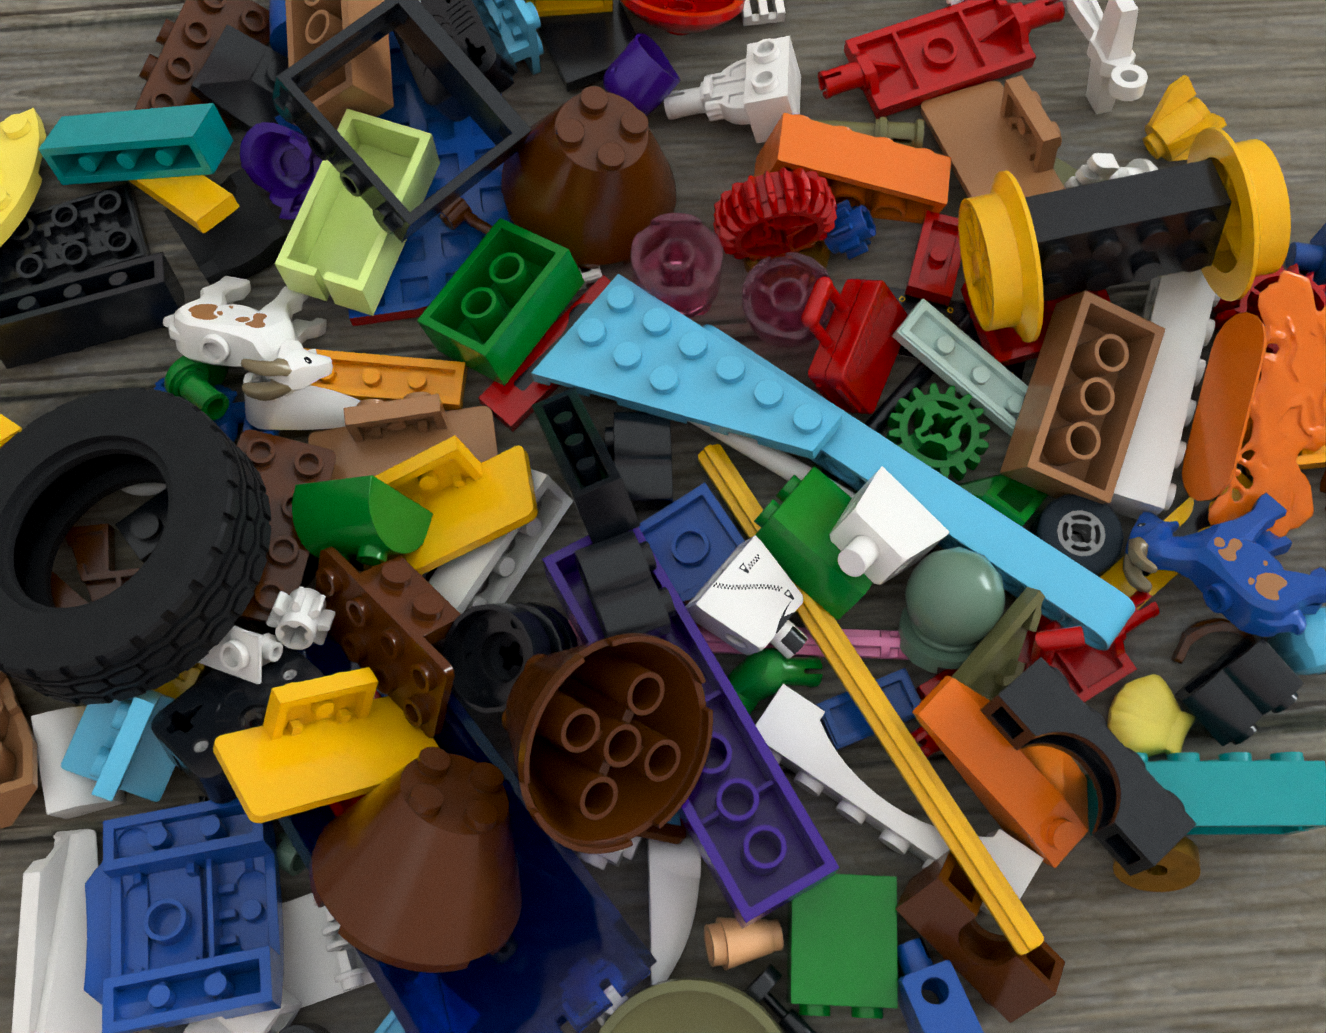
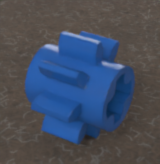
(851, 230)

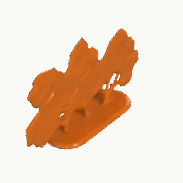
(1283, 404)

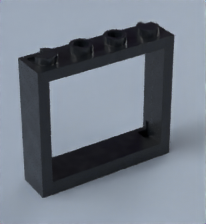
(447, 64)

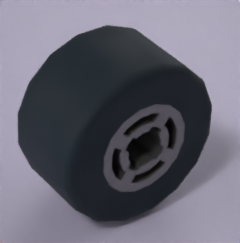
(1092, 521)

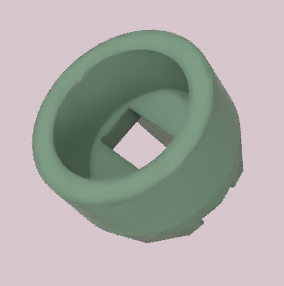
(288, 856)

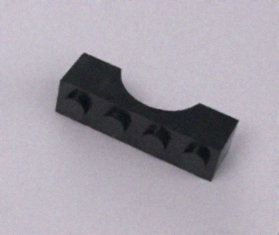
(1135, 814)

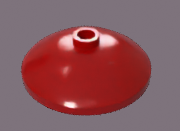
(685, 16)

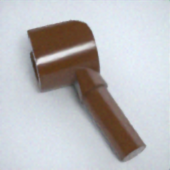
(460, 212)

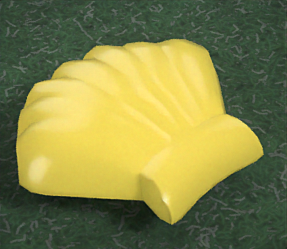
(1148, 717)

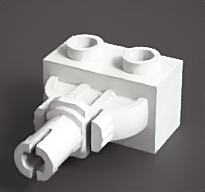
(747, 91)

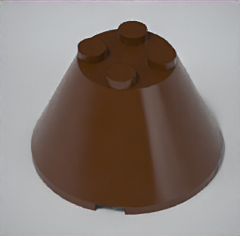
(589, 178)
(608, 738)
(423, 866)

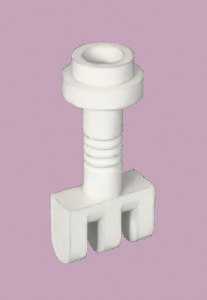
(1105, 167)

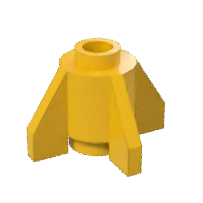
(1178, 122)

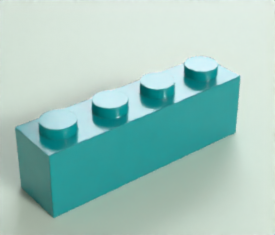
(137, 144)

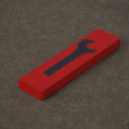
(513, 401)

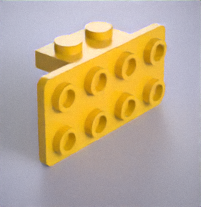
(467, 498)
(318, 746)

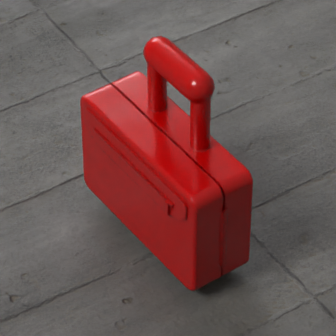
(857, 343)

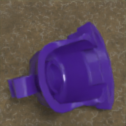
(280, 164)

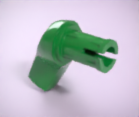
(196, 384)
(766, 671)

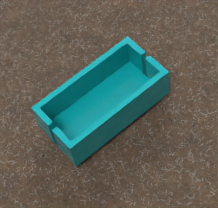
(1240, 794)

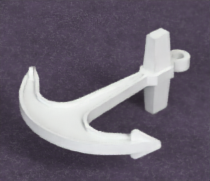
(1109, 49)

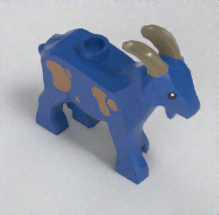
(1231, 568)

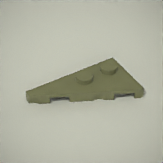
(996, 657)

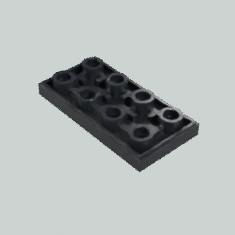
(586, 43)
(73, 239)

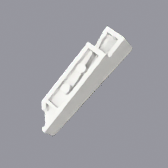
(54, 941)

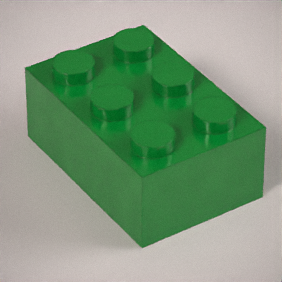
(502, 300)

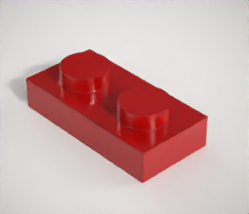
(935, 259)

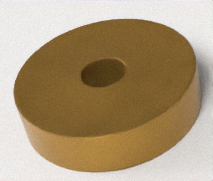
(1173, 872)

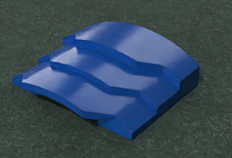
(184, 918)

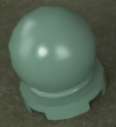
(949, 608)

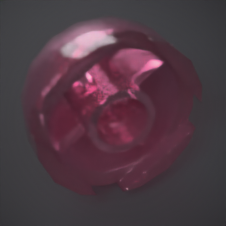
(777, 295)

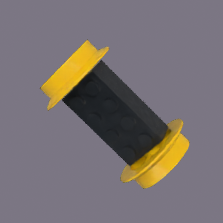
(1213, 214)

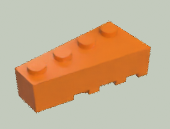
(865, 169)

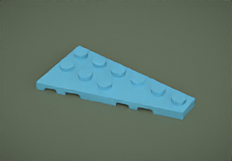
(673, 368)

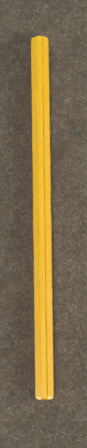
(889, 729)

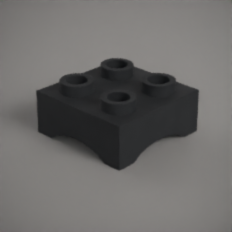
(239, 243)

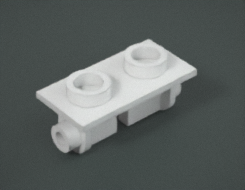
(244, 654)

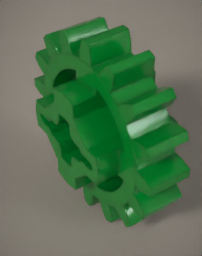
(941, 415)

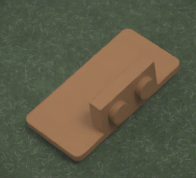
(996, 131)
(392, 431)

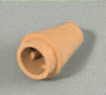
(732, 946)

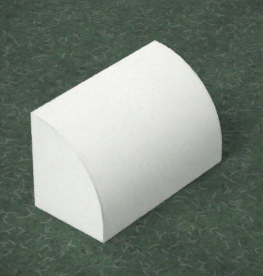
(64, 792)

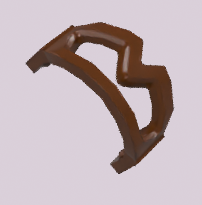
(1199, 630)

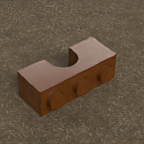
(944, 909)

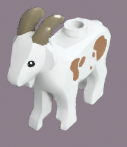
(259, 341)

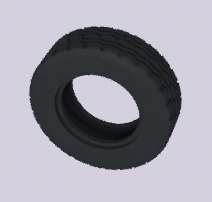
(186, 588)

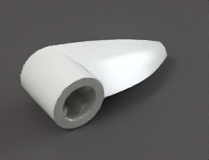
(302, 410)
(672, 901)

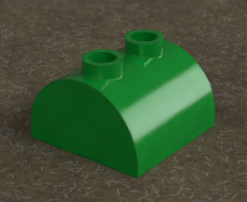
(358, 519)

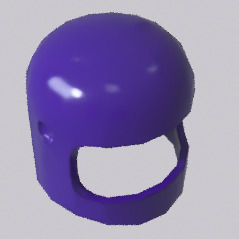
(641, 74)

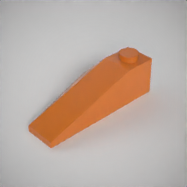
(1029, 792)

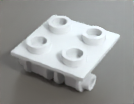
(316, 956)

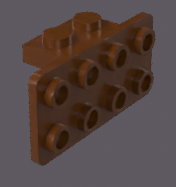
(189, 44)
(281, 467)
(389, 623)

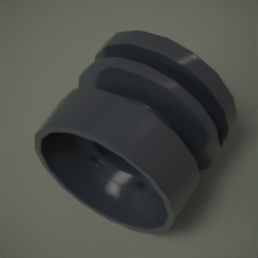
(494, 643)

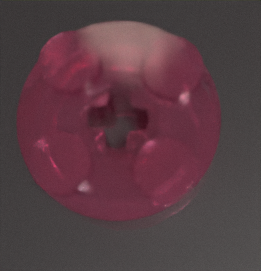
(678, 262)

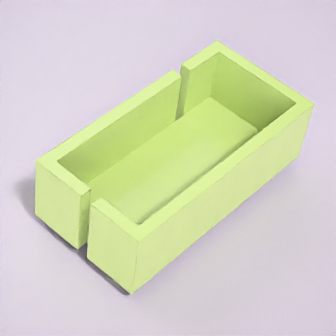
(335, 238)

